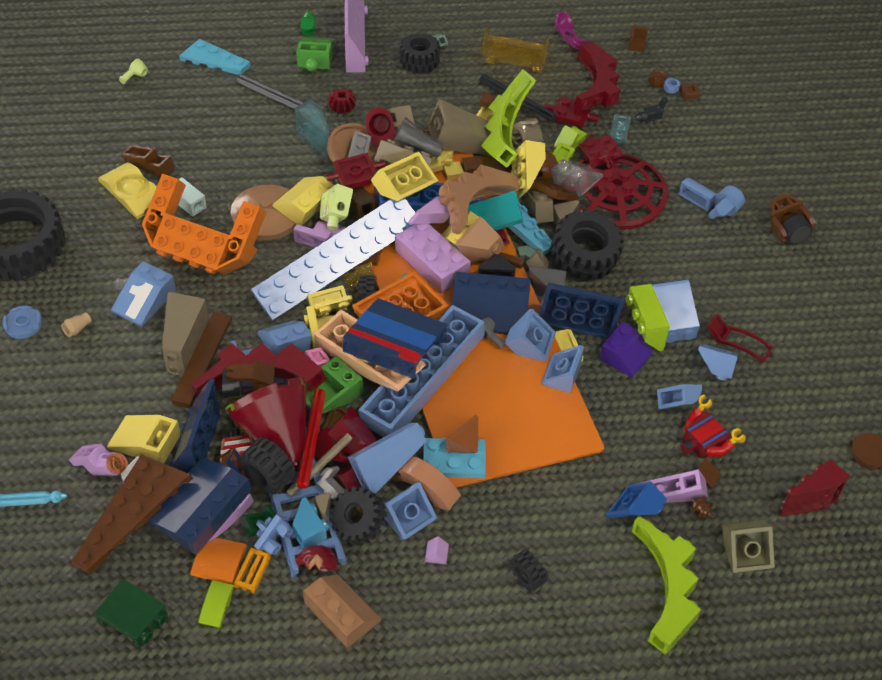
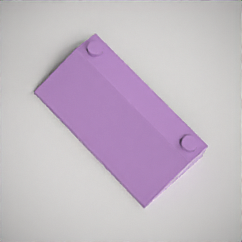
(355, 35)

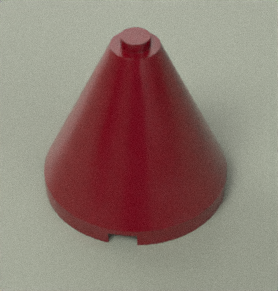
(275, 414)

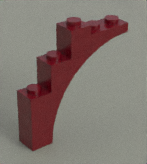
(605, 79)
(288, 364)

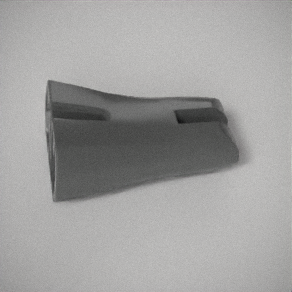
(412, 136)

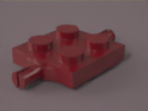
(567, 115)
(600, 150)
(355, 171)

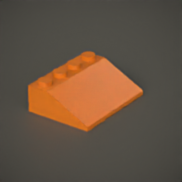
(410, 293)

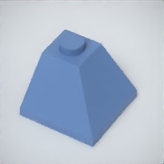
(531, 337)
(719, 361)

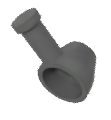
(489, 326)

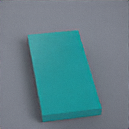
(498, 211)

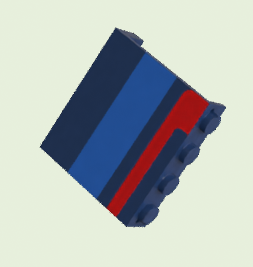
(393, 337)

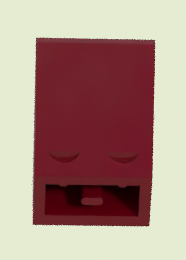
(815, 490)

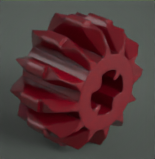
(342, 101)

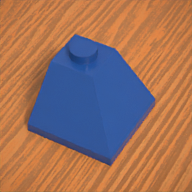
(638, 500)

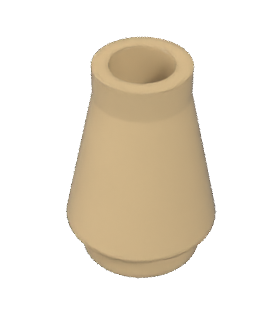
(74, 325)

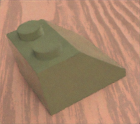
(749, 546)

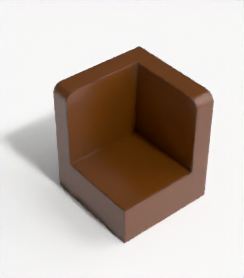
(638, 38)

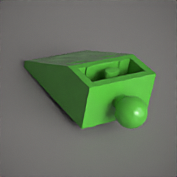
(315, 53)
(340, 387)

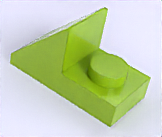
(570, 137)

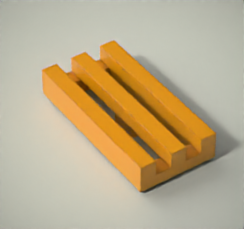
(246, 585)

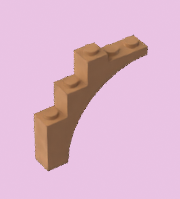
(469, 187)

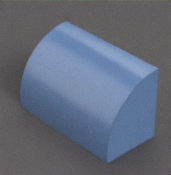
(697, 193)
(678, 395)

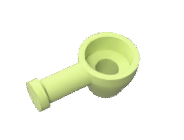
(136, 68)

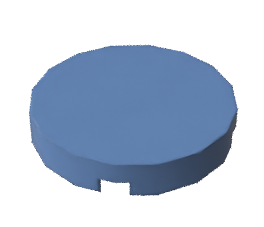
(22, 322)

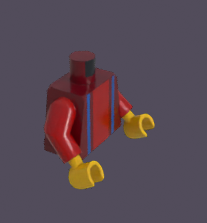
(707, 435)

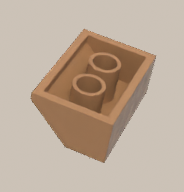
(340, 609)

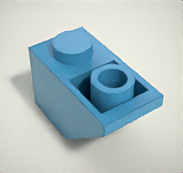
(307, 526)

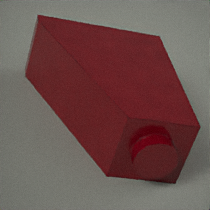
(355, 427)

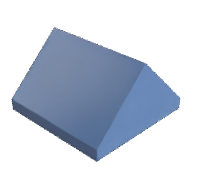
(563, 369)
(409, 511)

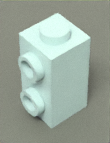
(192, 199)

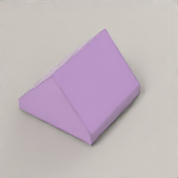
(437, 551)

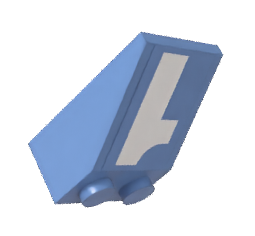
(143, 294)

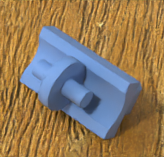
(270, 531)

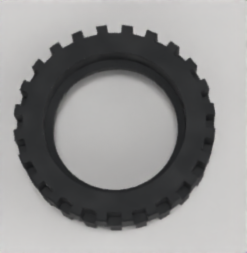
(43, 248)

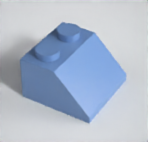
(282, 335)

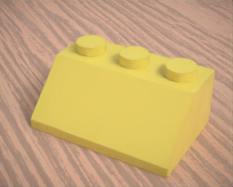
(404, 177)
(303, 199)

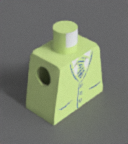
(335, 205)

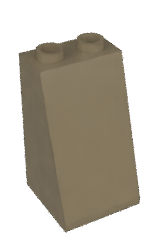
(458, 129)
(183, 327)

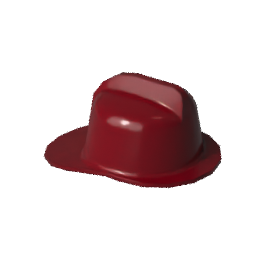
(380, 125)

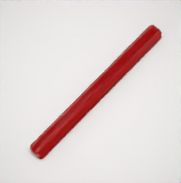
(311, 439)

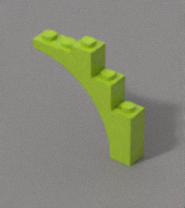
(501, 124)
(679, 583)

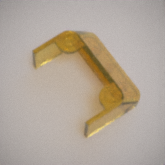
(515, 51)

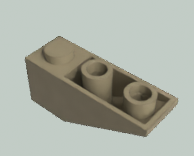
(539, 205)

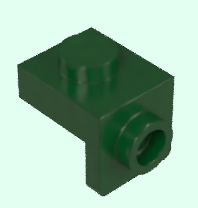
(249, 520)

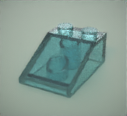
(312, 126)

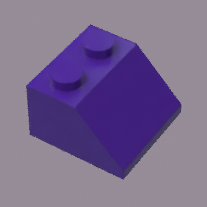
(626, 350)

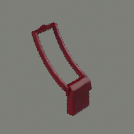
(721, 330)

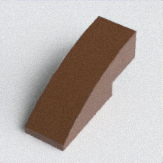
(148, 160)
(471, 164)

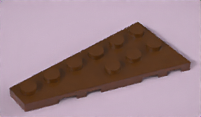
(131, 507)

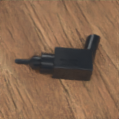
(652, 113)

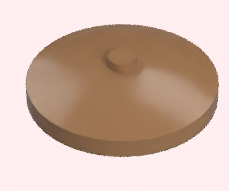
(341, 139)
(275, 223)

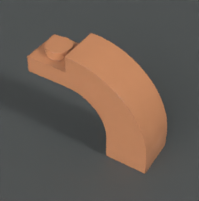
(435, 483)

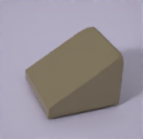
(538, 260)
(323, 505)

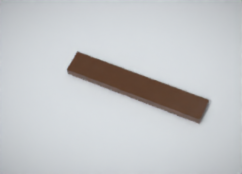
(201, 358)

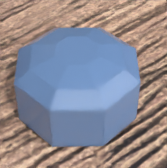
(671, 85)

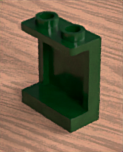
(132, 613)

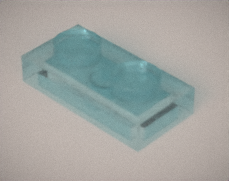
(620, 128)

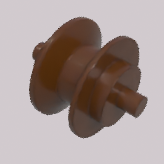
(657, 78)
(702, 507)

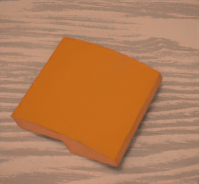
(219, 560)

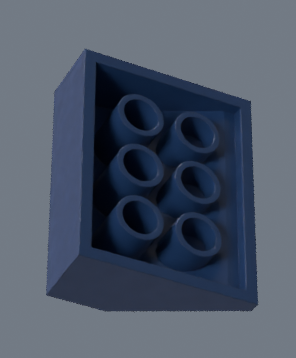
(492, 296)
(580, 310)
(198, 430)
(201, 504)

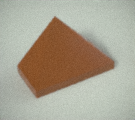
(464, 438)

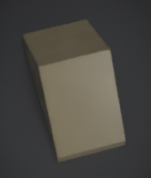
(563, 209)

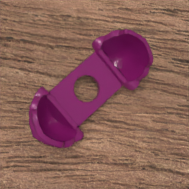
(564, 25)

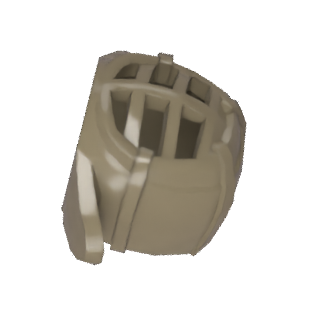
(526, 130)

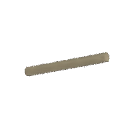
(323, 461)

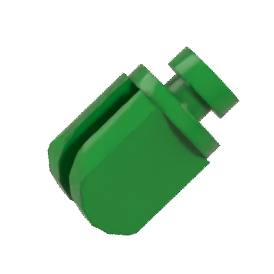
(308, 24)

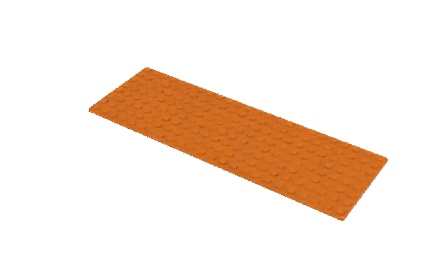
(516, 414)

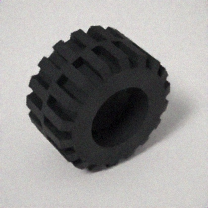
(420, 53)
(267, 465)

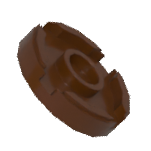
(868, 450)

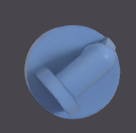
(727, 202)

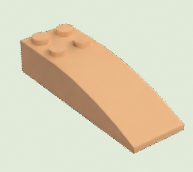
(330, 339)

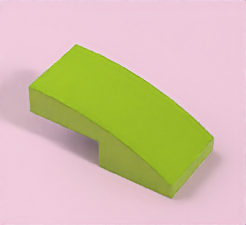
(215, 604)

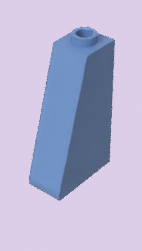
(383, 458)

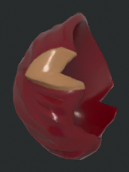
(317, 556)

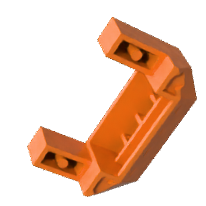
(197, 243)

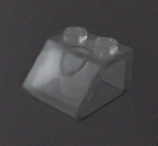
(575, 176)

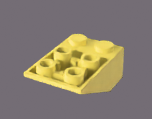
(527, 164)
(147, 436)

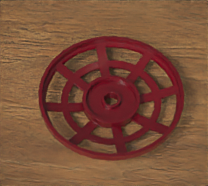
(626, 191)

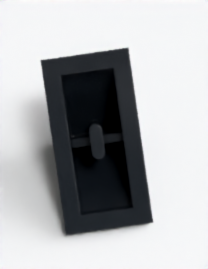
(497, 266)

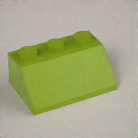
(648, 315)

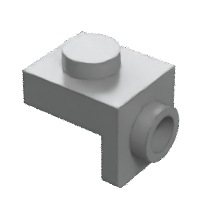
(329, 484)

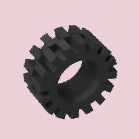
(366, 286)
(528, 570)

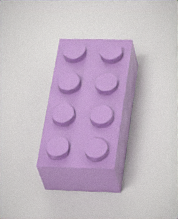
(431, 255)

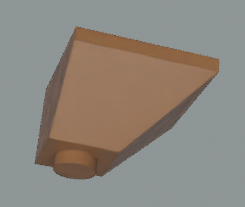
(480, 241)

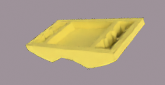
(129, 188)

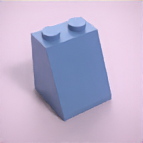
(679, 309)

